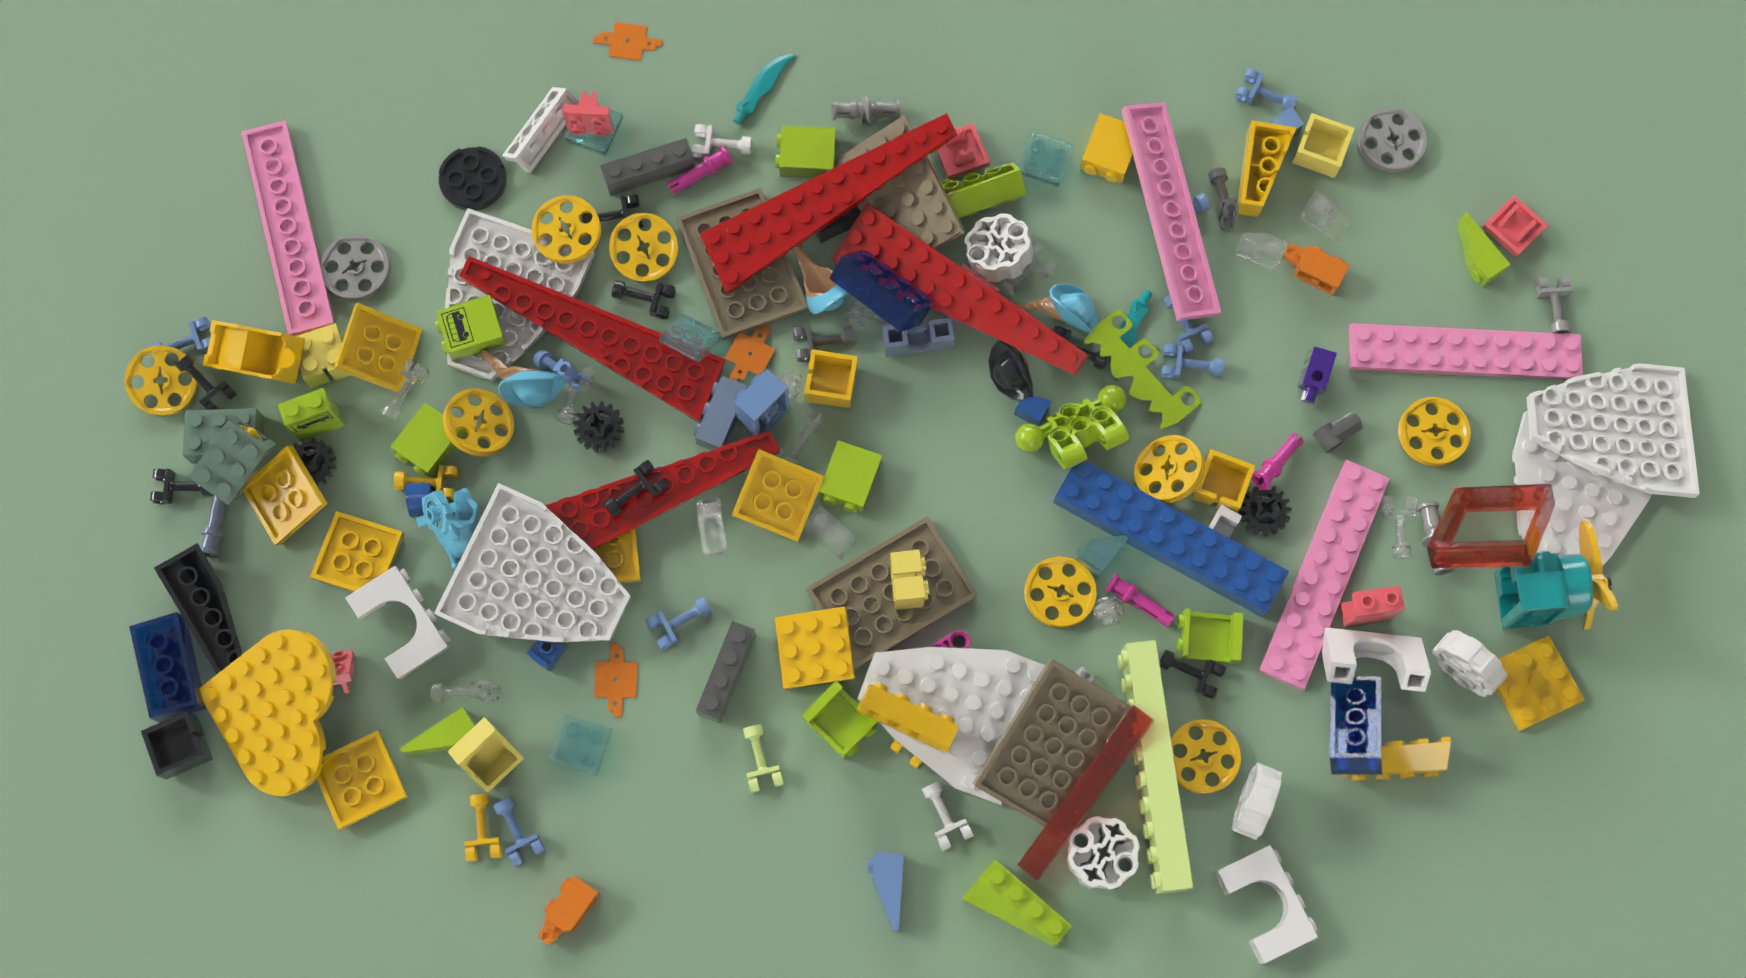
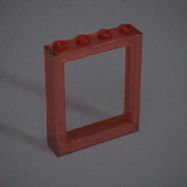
(1501, 553)

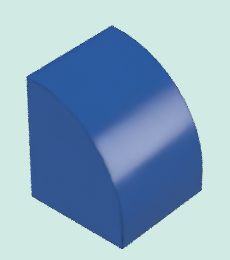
(1033, 409)
(414, 496)

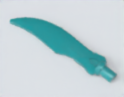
(760, 86)
(1138, 310)

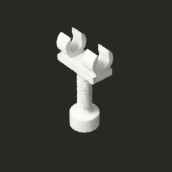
(704, 131)
(933, 792)

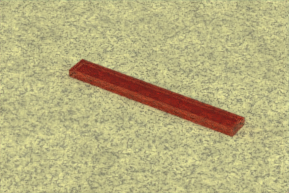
(1085, 792)

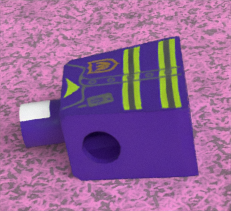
(1319, 365)

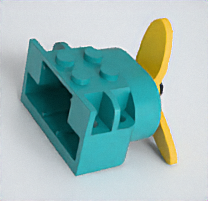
(1555, 586)

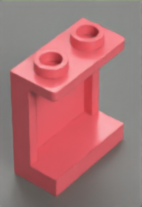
(1372, 606)

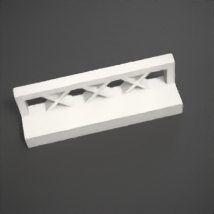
(540, 130)

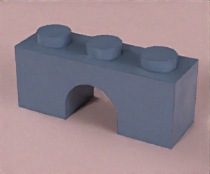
(932, 337)

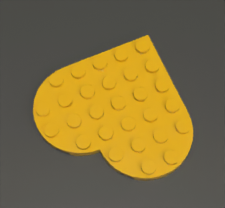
(271, 709)

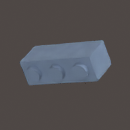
(719, 415)

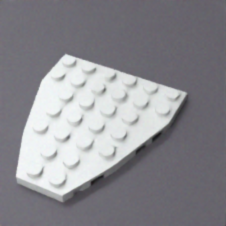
(512, 250)
(1622, 426)
(1577, 497)
(531, 578)
(970, 685)

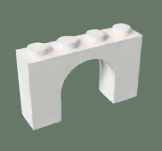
(428, 639)
(1401, 652)
(1294, 925)

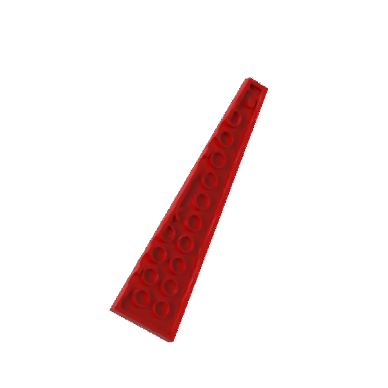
(774, 227)
(956, 290)
(605, 337)
(685, 479)

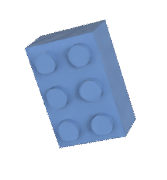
(762, 403)

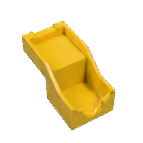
(254, 352)

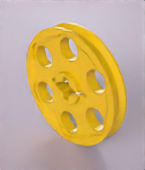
(556, 230)
(648, 237)
(150, 385)
(488, 422)
(1440, 424)
(1175, 475)
(1058, 580)
(1213, 764)

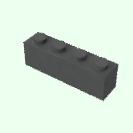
(648, 166)
(726, 672)

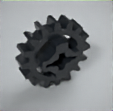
(590, 428)
(320, 455)
(1271, 517)

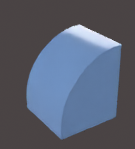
(1289, 118)

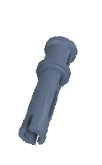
(213, 532)

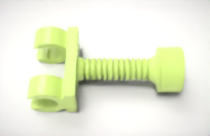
(754, 733)

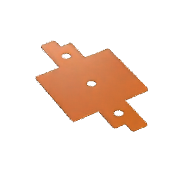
(630, 50)
(739, 353)
(615, 691)

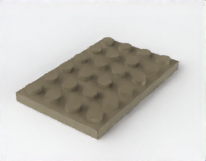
(913, 198)
(760, 301)
(868, 592)
(1050, 742)

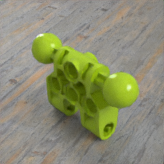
(1078, 427)

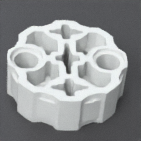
(995, 242)
(1469, 663)
(1257, 801)
(1114, 874)

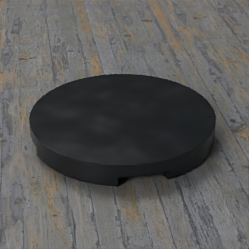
(472, 178)

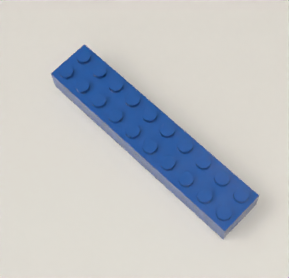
(1171, 537)

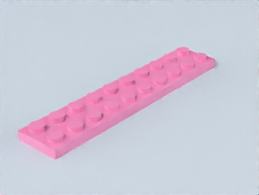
(1171, 211)
(288, 228)
(1465, 352)
(1323, 575)

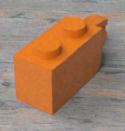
(1316, 267)
(568, 909)

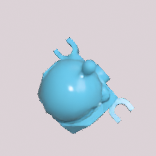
(451, 531)

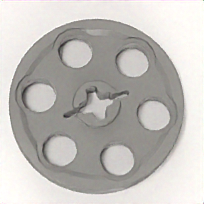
(1396, 132)
(364, 262)

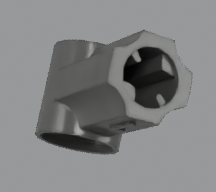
(1334, 434)

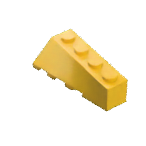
(1262, 158)
(908, 718)
(1412, 759)

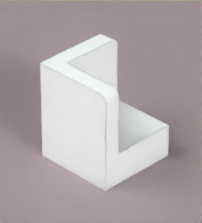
(1225, 521)

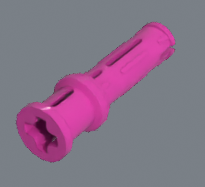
(708, 166)
(1272, 467)
(1131, 595)

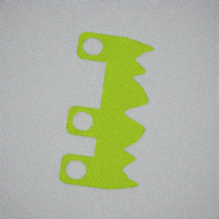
(1129, 363)

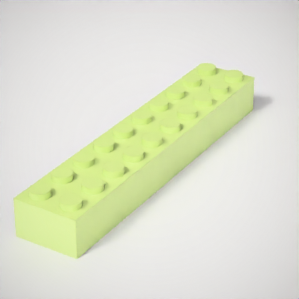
(1156, 771)

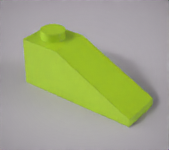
(1481, 255)
(442, 735)

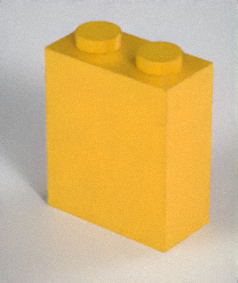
(1108, 150)

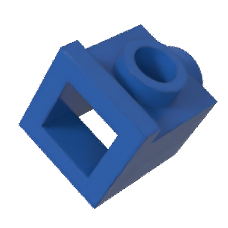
(546, 658)

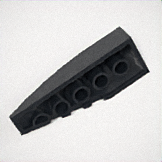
(202, 604)

